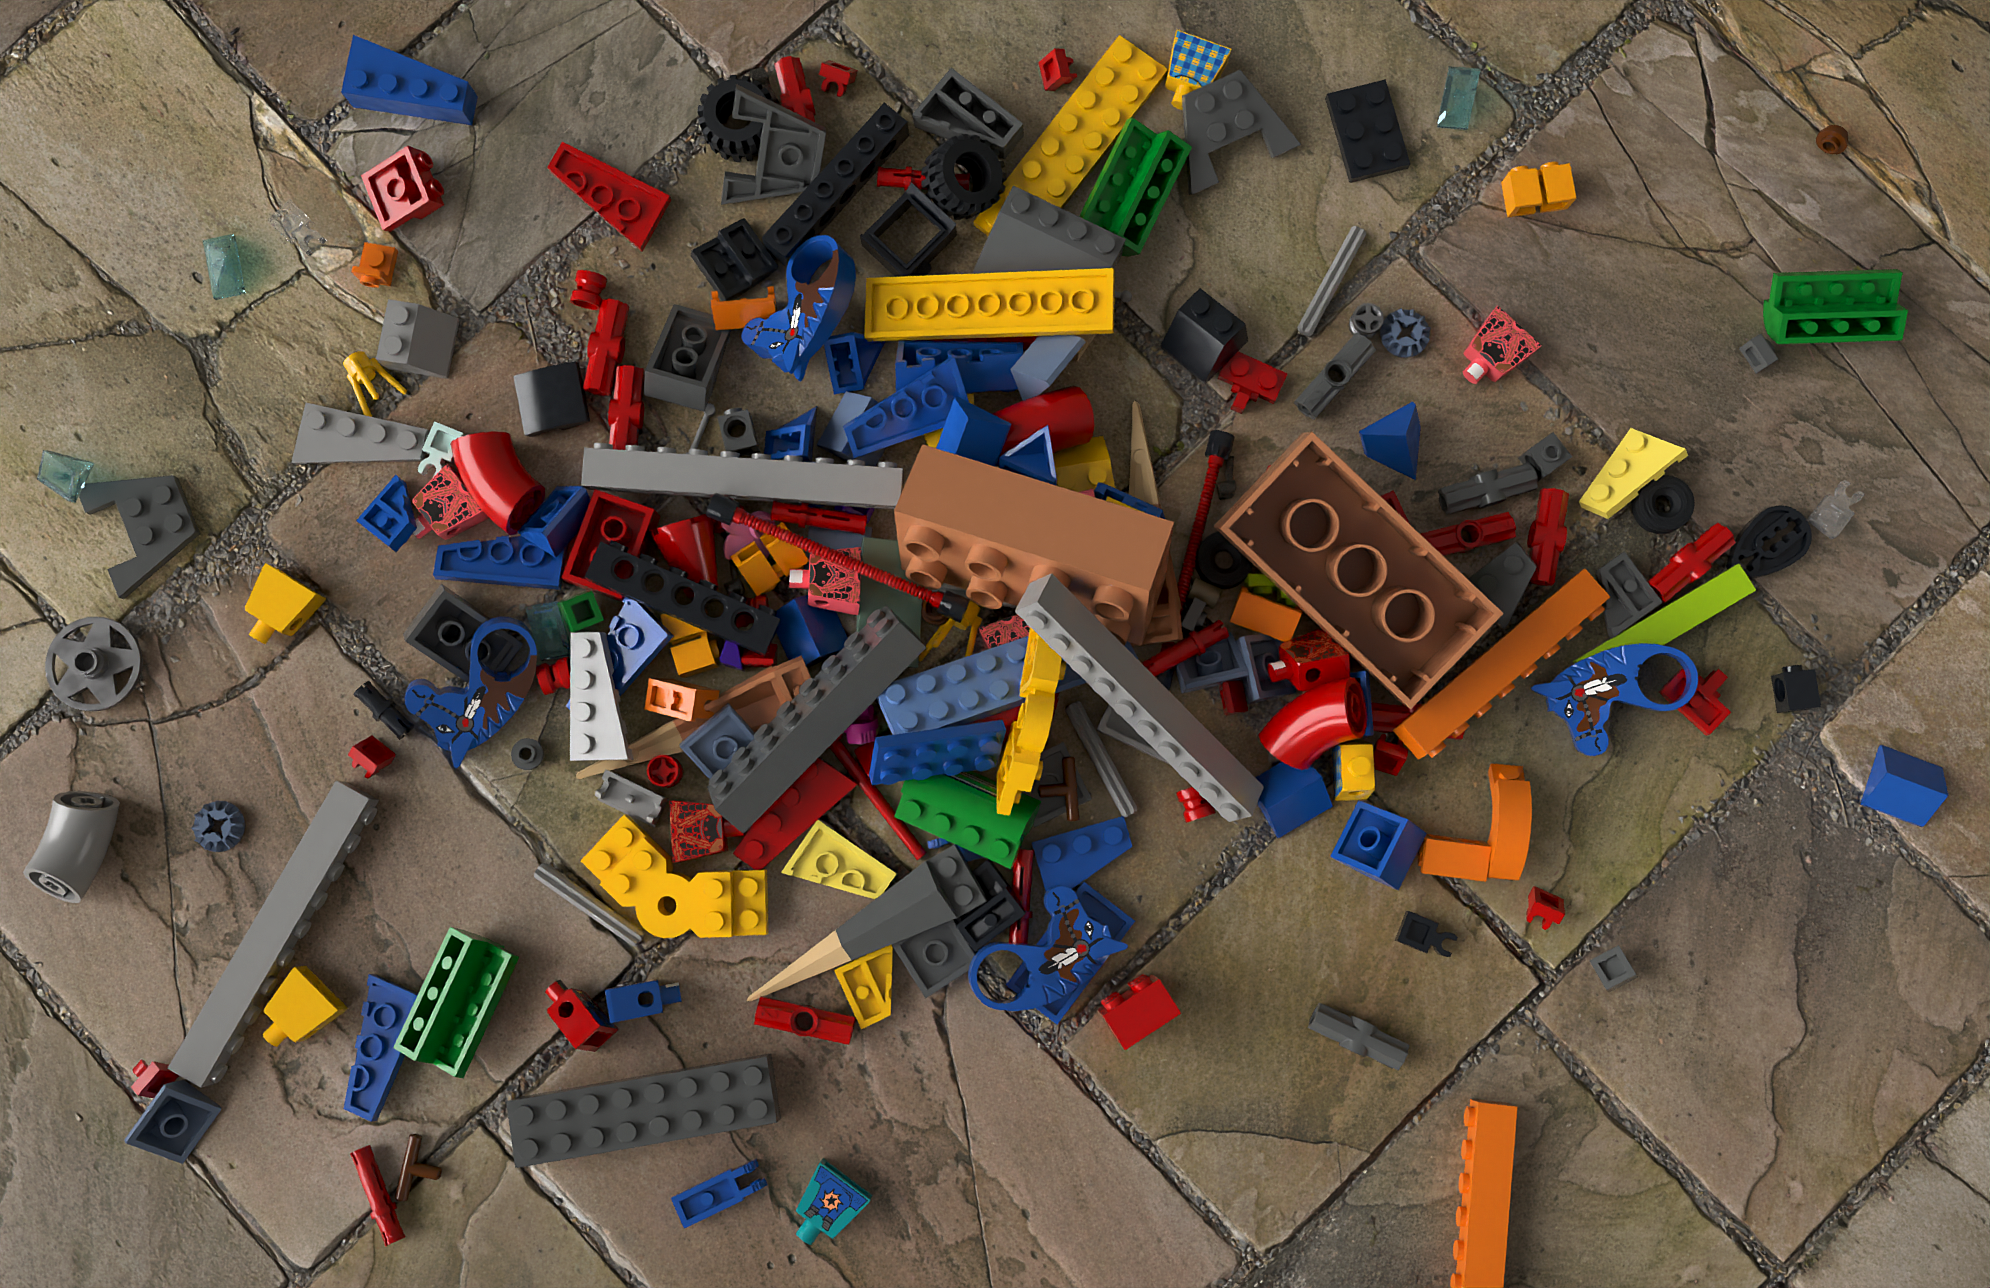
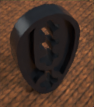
(1764, 527)

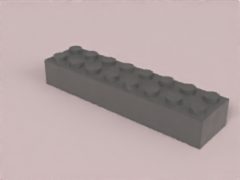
(814, 718)
(643, 1110)

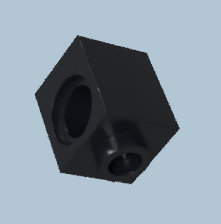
(1795, 689)

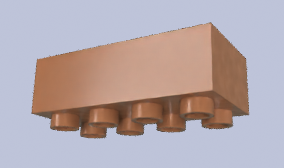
(1004, 530)
(1358, 569)

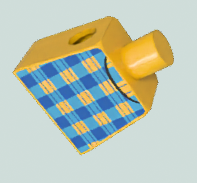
(1193, 64)
(1353, 770)

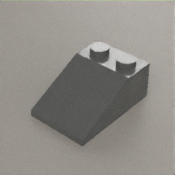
(686, 359)
(446, 630)

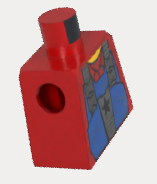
(579, 1017)

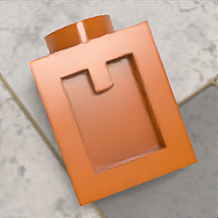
(376, 265)

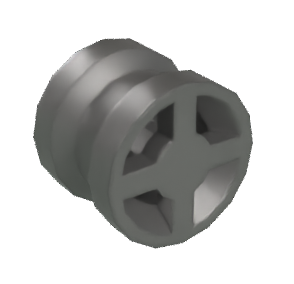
(1370, 316)

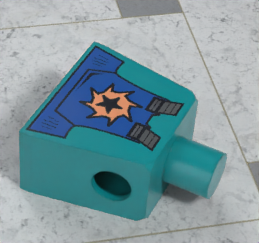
(829, 1202)

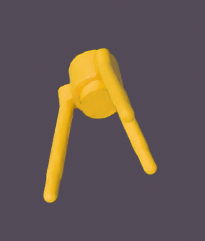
(362, 371)
(970, 619)

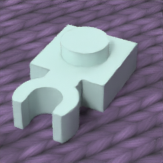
(438, 447)

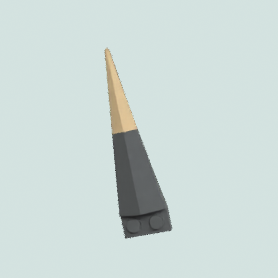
(921, 900)

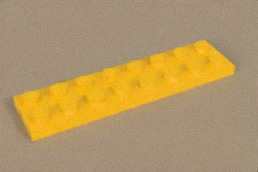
(1083, 128)
(990, 305)

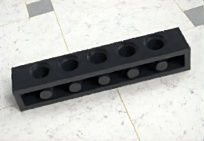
(837, 183)
(604, 573)

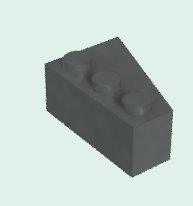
(962, 108)

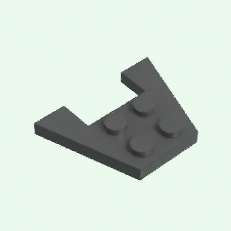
(1222, 115)
(787, 151)
(155, 521)

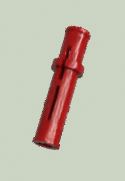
(903, 177)
(818, 517)
(1194, 644)
(1025, 860)
(380, 1202)

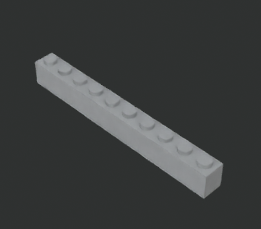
(742, 478)
(1139, 697)
(273, 935)

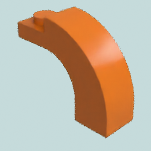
(1510, 821)

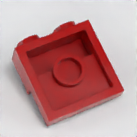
(403, 188)

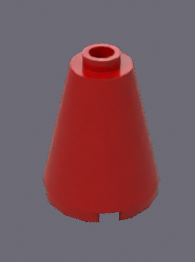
(689, 547)

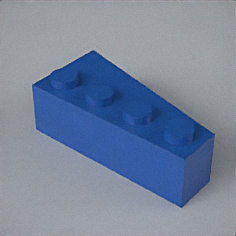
(400, 85)
(980, 364)

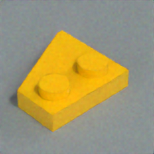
(868, 985)

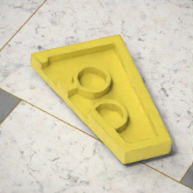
(1629, 469)
(838, 863)

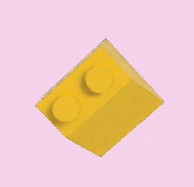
(1084, 466)

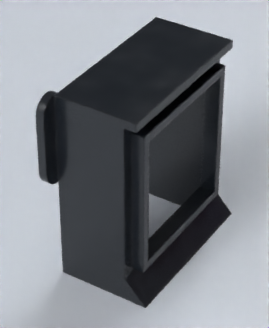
(920, 263)

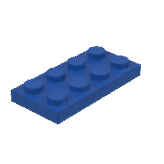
(936, 752)
(1097, 909)

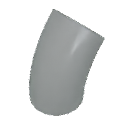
(73, 844)

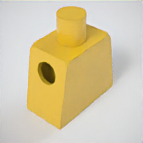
(280, 604)
(301, 1007)

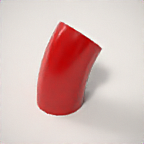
(1063, 410)
(497, 478)
(1316, 723)

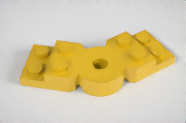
(1028, 735)
(710, 904)

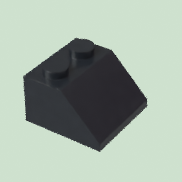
(1204, 336)

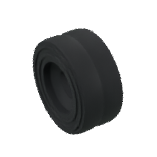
(1680, 499)
(1211, 572)

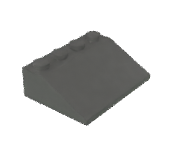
(1045, 238)

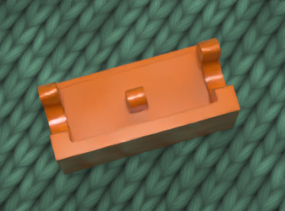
(738, 313)
(1265, 615)
(679, 699)
(1454, 857)

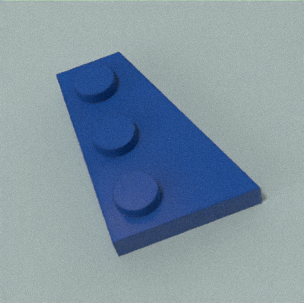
(1081, 852)

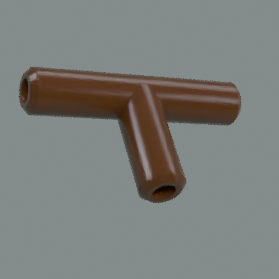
(1066, 789)
(412, 1167)

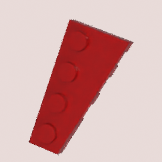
(793, 813)

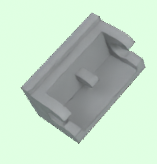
(631, 798)

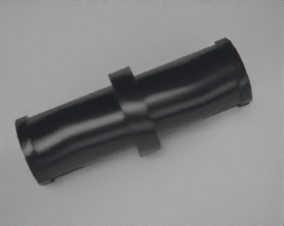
(383, 710)

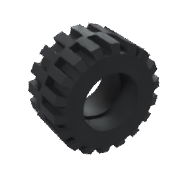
(716, 106)
(983, 167)

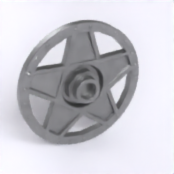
(93, 664)

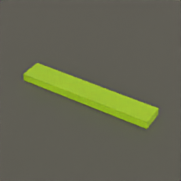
(1684, 612)

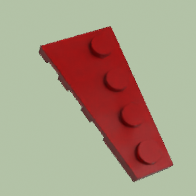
(616, 196)

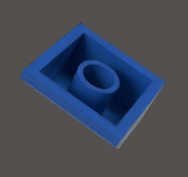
(1378, 844)

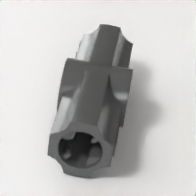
(1347, 364)
(1487, 489)
(1358, 1036)

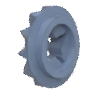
(1405, 346)
(231, 829)

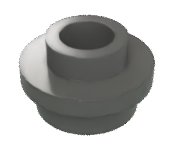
(536, 757)

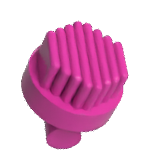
(863, 728)

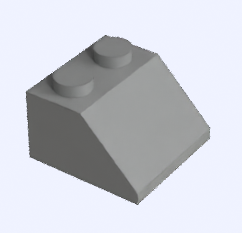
(417, 339)

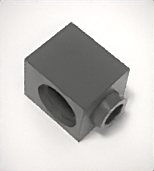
(745, 444)
(1546, 456)
(1613, 969)

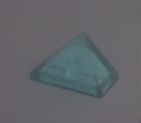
(1458, 97)
(224, 266)
(64, 474)
(549, 630)

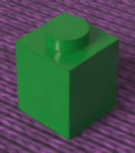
(580, 611)

